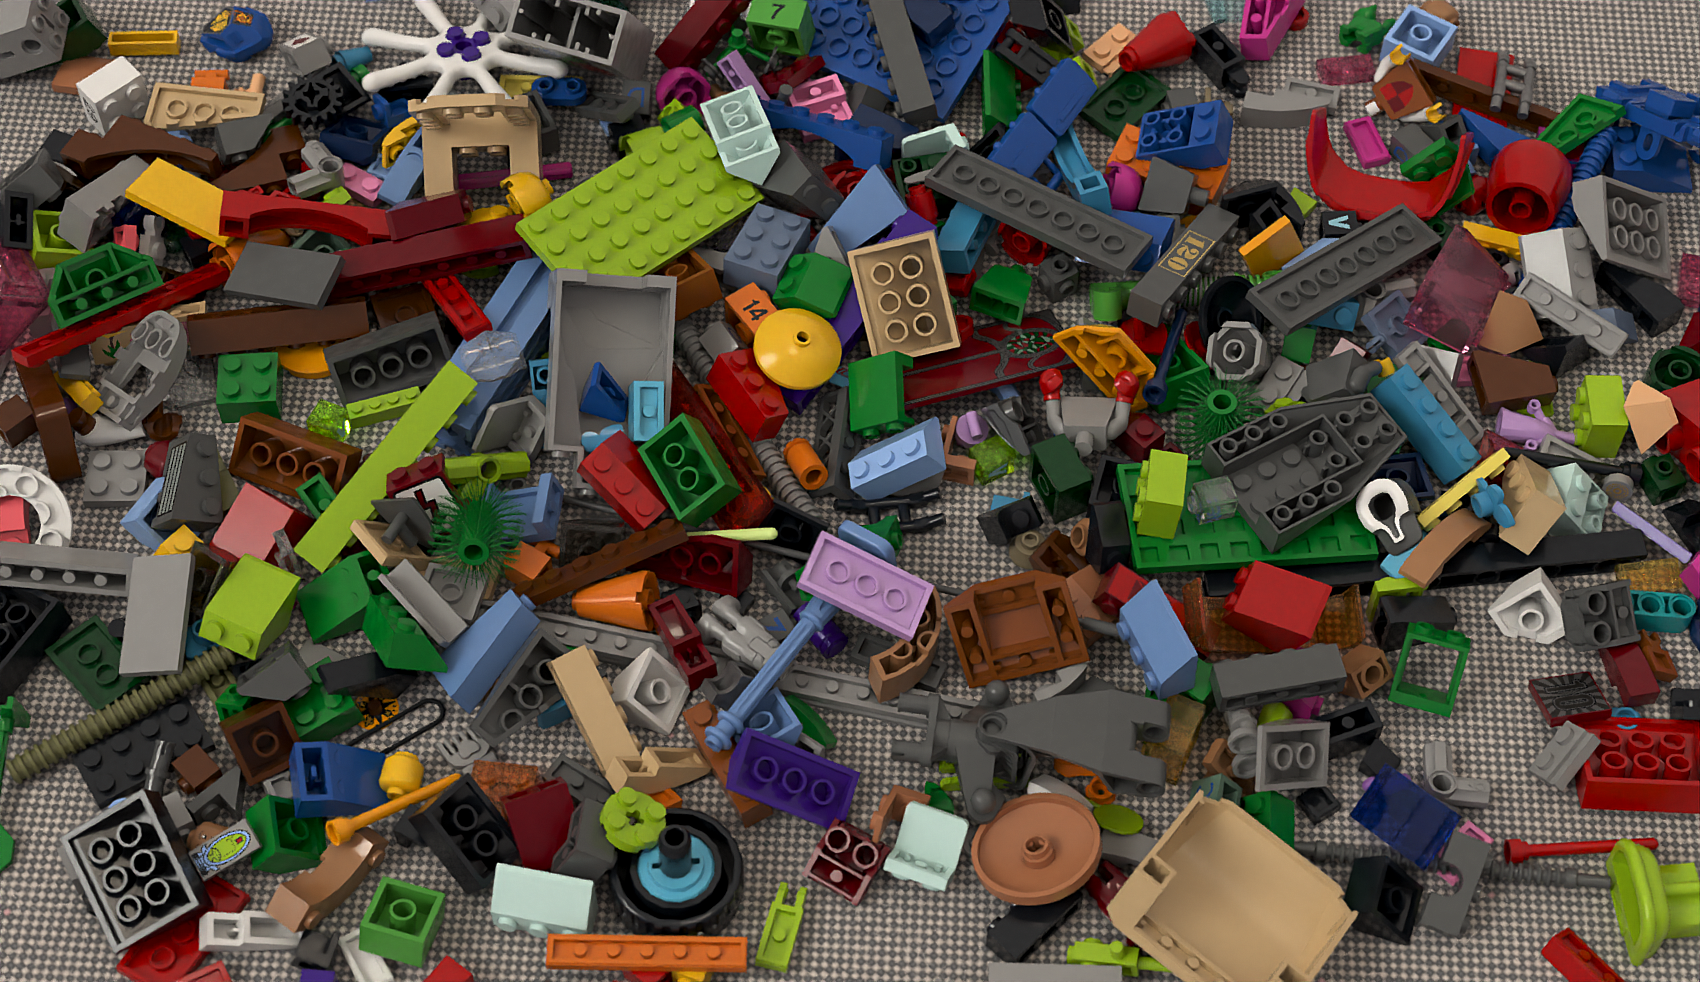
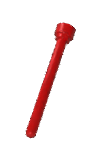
(1519, 851)

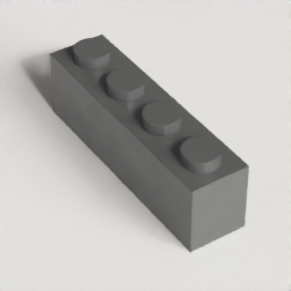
(1277, 677)

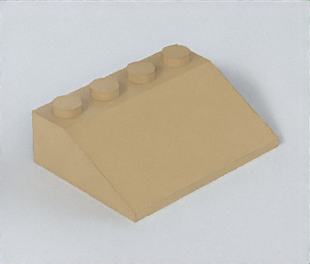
(905, 296)

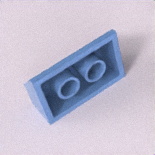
(1158, 642)

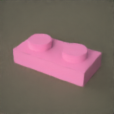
(362, 185)

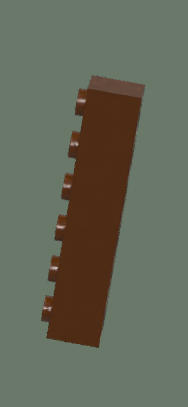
(276, 326)

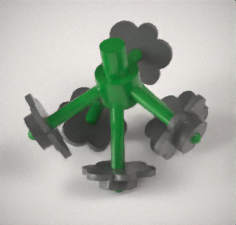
(746, 50)

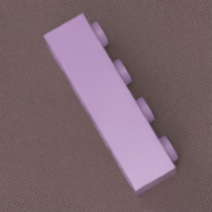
(740, 74)

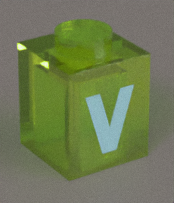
(329, 420)
(993, 459)

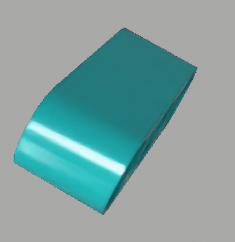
(1662, 611)

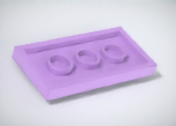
(865, 586)

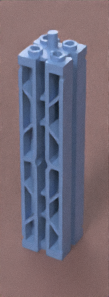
(516, 308)

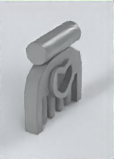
(467, 752)

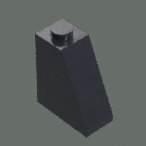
(1397, 611)

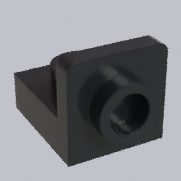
(688, 600)
(1685, 704)

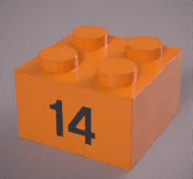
(747, 310)

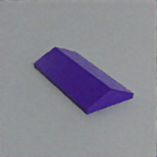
(790, 779)

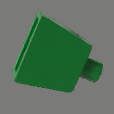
(1002, 293)

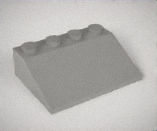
(1625, 224)

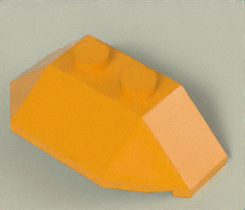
(1103, 353)

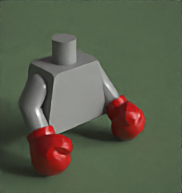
(1088, 420)

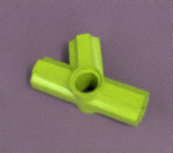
(499, 467)

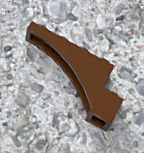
(91, 154)
(268, 163)

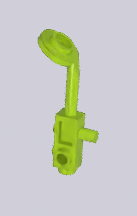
(1094, 952)

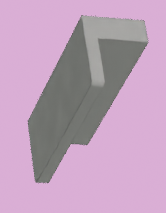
(424, 603)

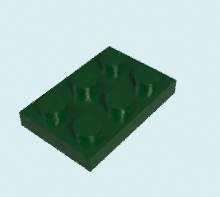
(1123, 101)
(92, 663)

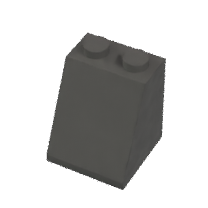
(800, 185)

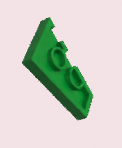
(1581, 121)

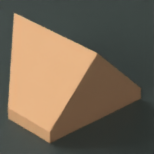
(1648, 414)

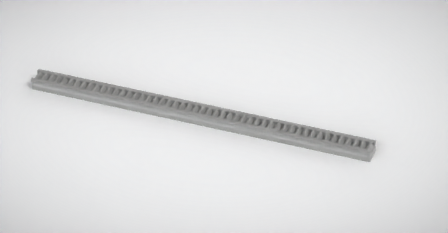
(809, 684)

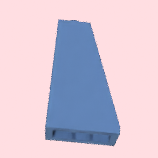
(866, 211)
(486, 649)

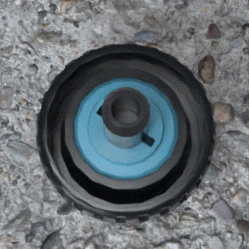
(683, 883)

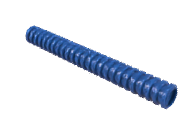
(1588, 166)

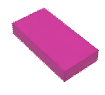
(1367, 142)

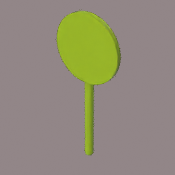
(1117, 818)

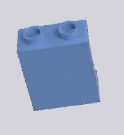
(540, 505)

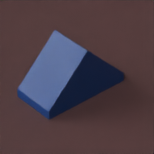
(603, 396)

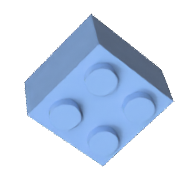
(1422, 35)

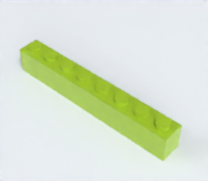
(398, 449)

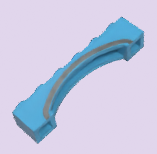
(1080, 177)

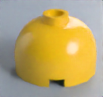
(527, 192)

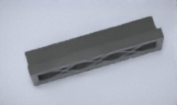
(842, 443)

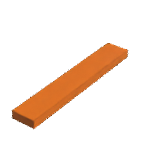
(647, 953)

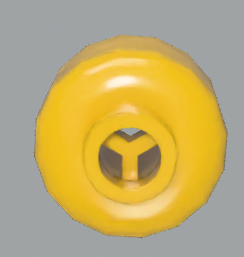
(401, 774)

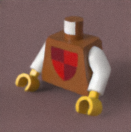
(1402, 91)

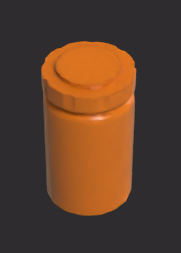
(805, 463)

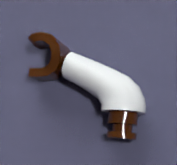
(103, 431)

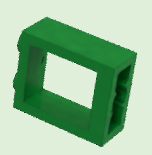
(1423, 697)

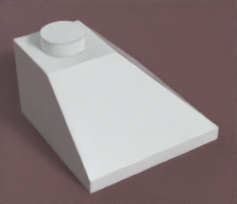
(651, 692)

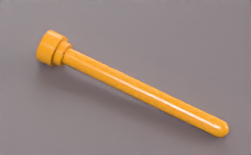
(341, 829)

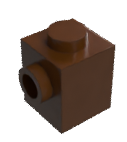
(16, 421)
(195, 771)

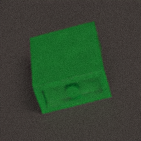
(878, 395)

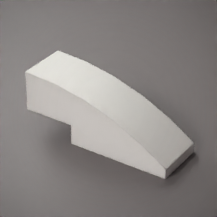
(244, 932)

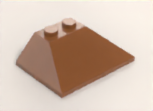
(1015, 627)

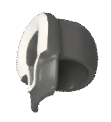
(1390, 511)

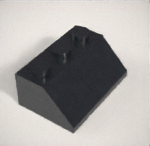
(466, 833)

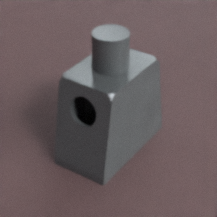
(1171, 189)

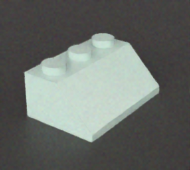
(542, 902)

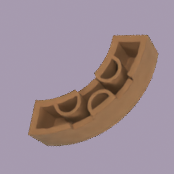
(906, 661)
(314, 895)

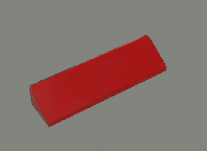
(1577, 960)

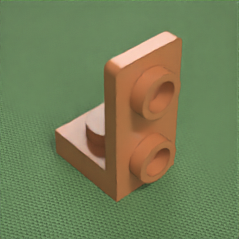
(959, 467)
(894, 807)

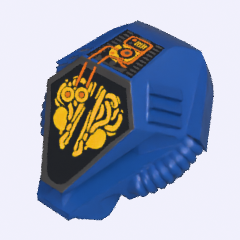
(237, 33)

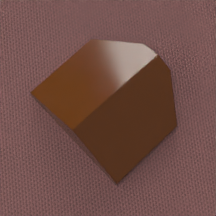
(1057, 556)

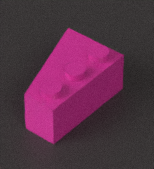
(1265, 26)

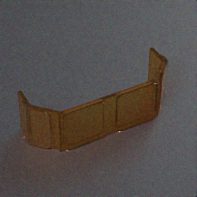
(1339, 623)

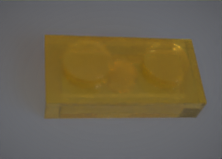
(1651, 575)

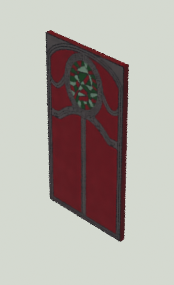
(986, 360)

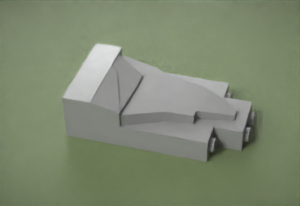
(609, 321)

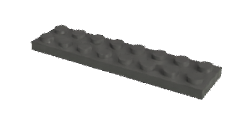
(1039, 211)
(1343, 269)

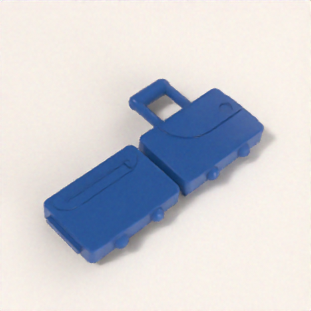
(1048, 117)

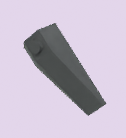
(521, 691)

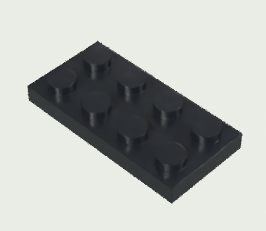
(118, 763)

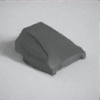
(1015, 423)
(1599, 616)

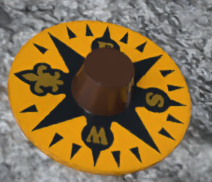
(376, 711)

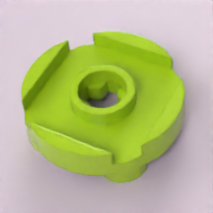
(641, 807)

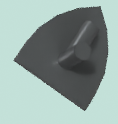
(406, 520)

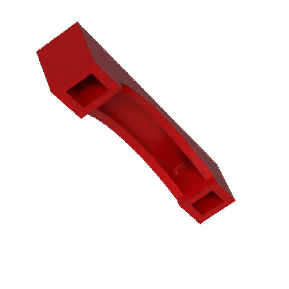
(251, 213)

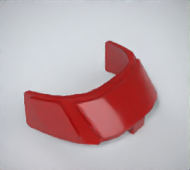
(1372, 195)

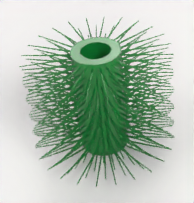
(1220, 415)
(476, 532)

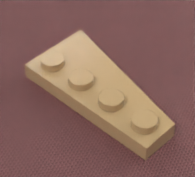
(195, 107)

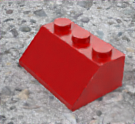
(624, 481)

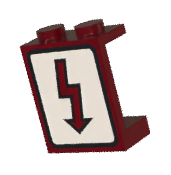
(425, 482)

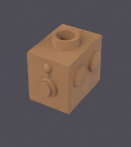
(1365, 671)

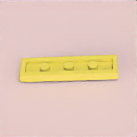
(1450, 499)

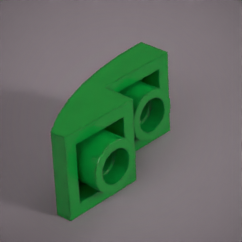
(811, 722)

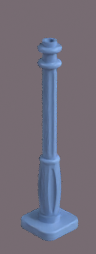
(812, 620)

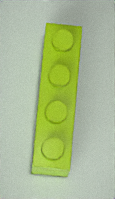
(381, 407)

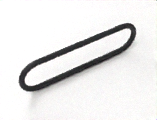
(399, 715)

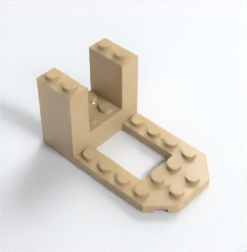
(476, 125)

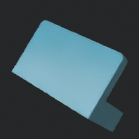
(645, 410)

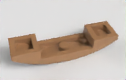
(1441, 545)

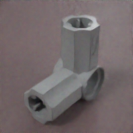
(325, 172)
(1455, 790)

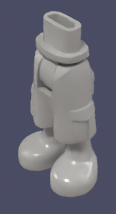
(747, 643)
(1242, 741)

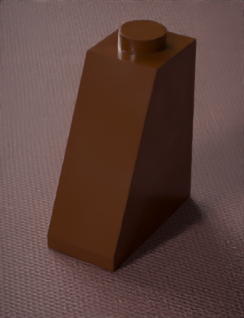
(1509, 382)

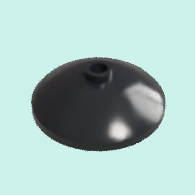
(1227, 302)

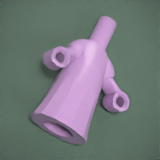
(1527, 429)

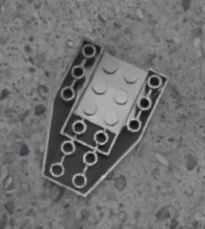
(1303, 462)

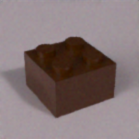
(260, 739)

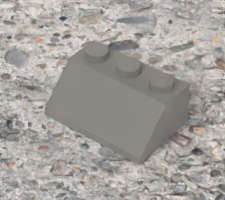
(1561, 260)

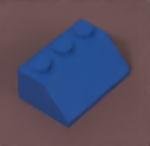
(1159, 227)

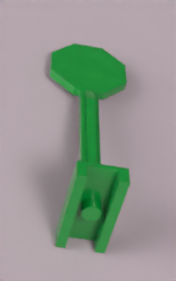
(11, 716)

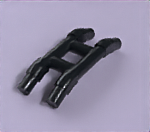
(901, 503)

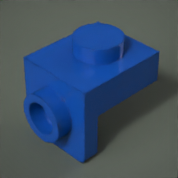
(389, 113)

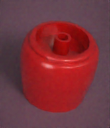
(1527, 186)

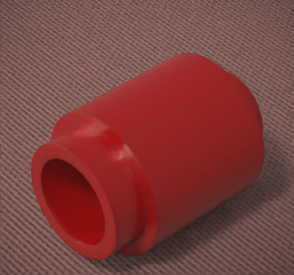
(922, 202)

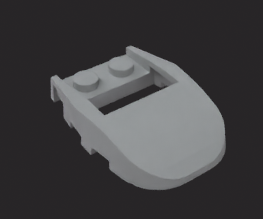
(160, 346)

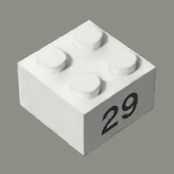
(113, 92)

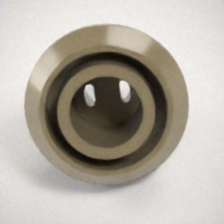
(1023, 547)

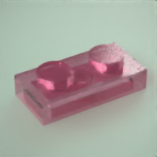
(1345, 70)
(1689, 280)

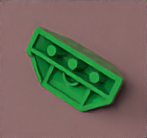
(99, 281)

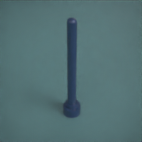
(1156, 388)

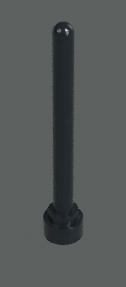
(1629, 468)

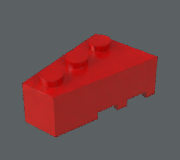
(748, 394)

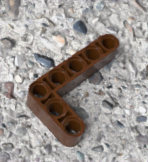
(51, 420)

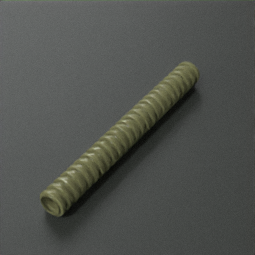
(119, 713)

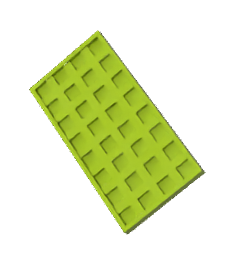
(642, 208)

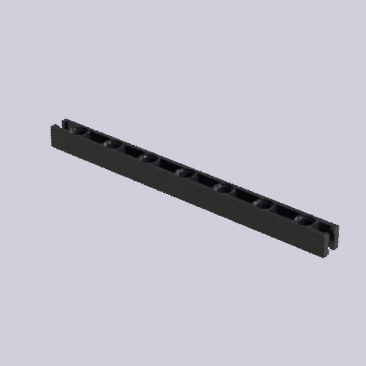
(1474, 564)

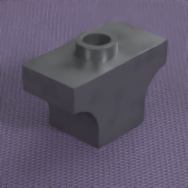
(729, 685)

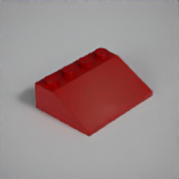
(1642, 767)

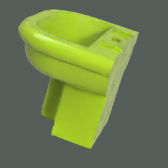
(1651, 899)

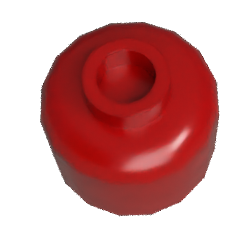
(1477, 202)

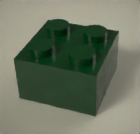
(1060, 477)

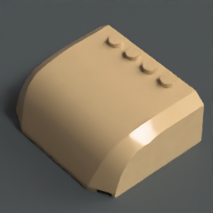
(1230, 901)

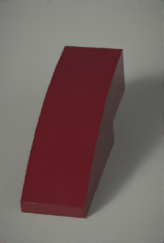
(682, 641)
(1631, 674)

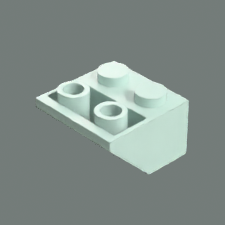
(1583, 501)

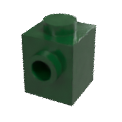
(1661, 479)

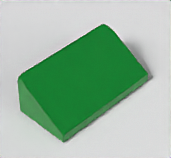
(316, 494)

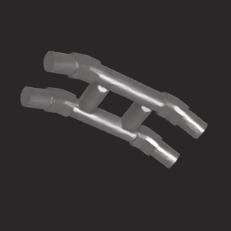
(1501, 84)

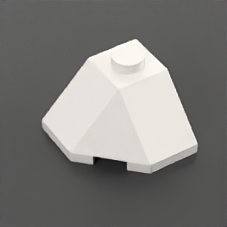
(1530, 609)

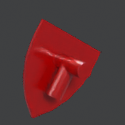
(1145, 336)

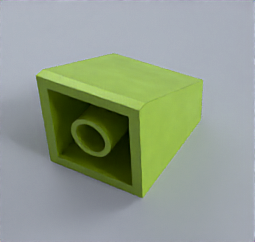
(251, 607)

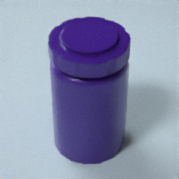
(829, 640)

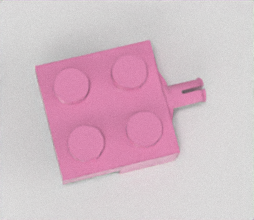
(821, 96)

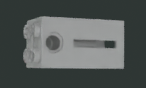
(30, 35)

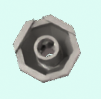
(1238, 348)

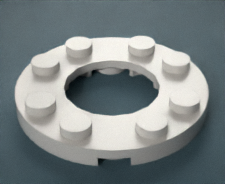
(46, 498)

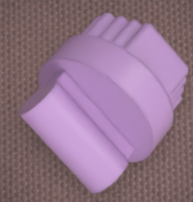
(970, 430)

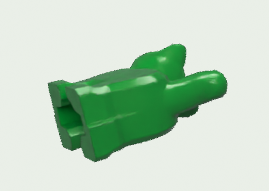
(1365, 29)

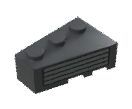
(190, 485)

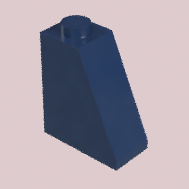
(871, 117)

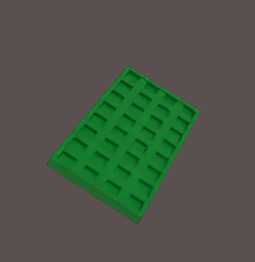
(1232, 542)

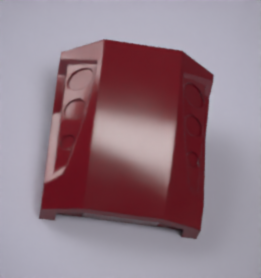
(846, 861)

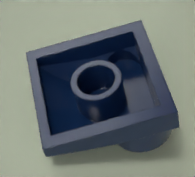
(354, 139)

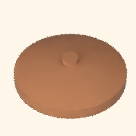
(1037, 849)

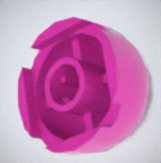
(683, 84)
(1123, 187)

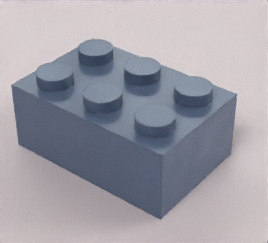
(765, 248)

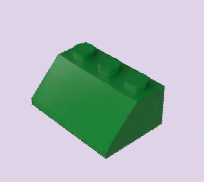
(998, 92)
(399, 636)

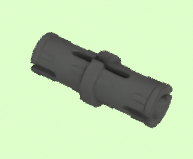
(159, 766)

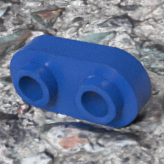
(559, 92)

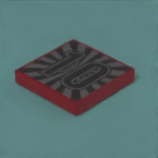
(1569, 699)

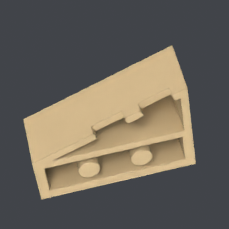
(1532, 502)

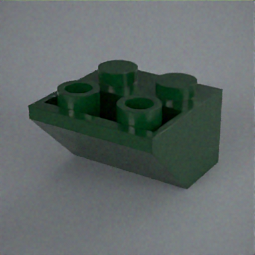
(909, 166)

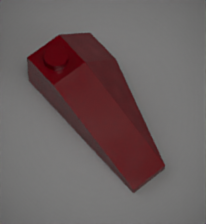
(703, 563)

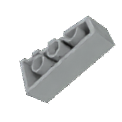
(90, 209)

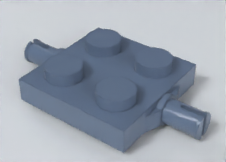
(1386, 325)

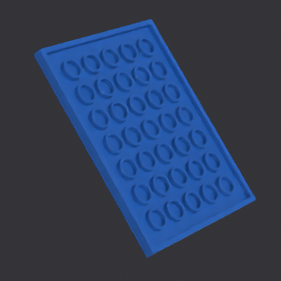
(851, 52)

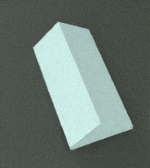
(742, 134)

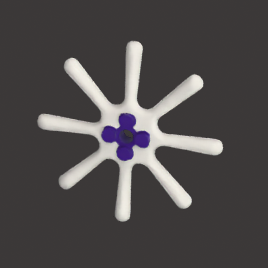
(455, 53)

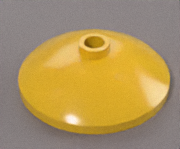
(794, 362)

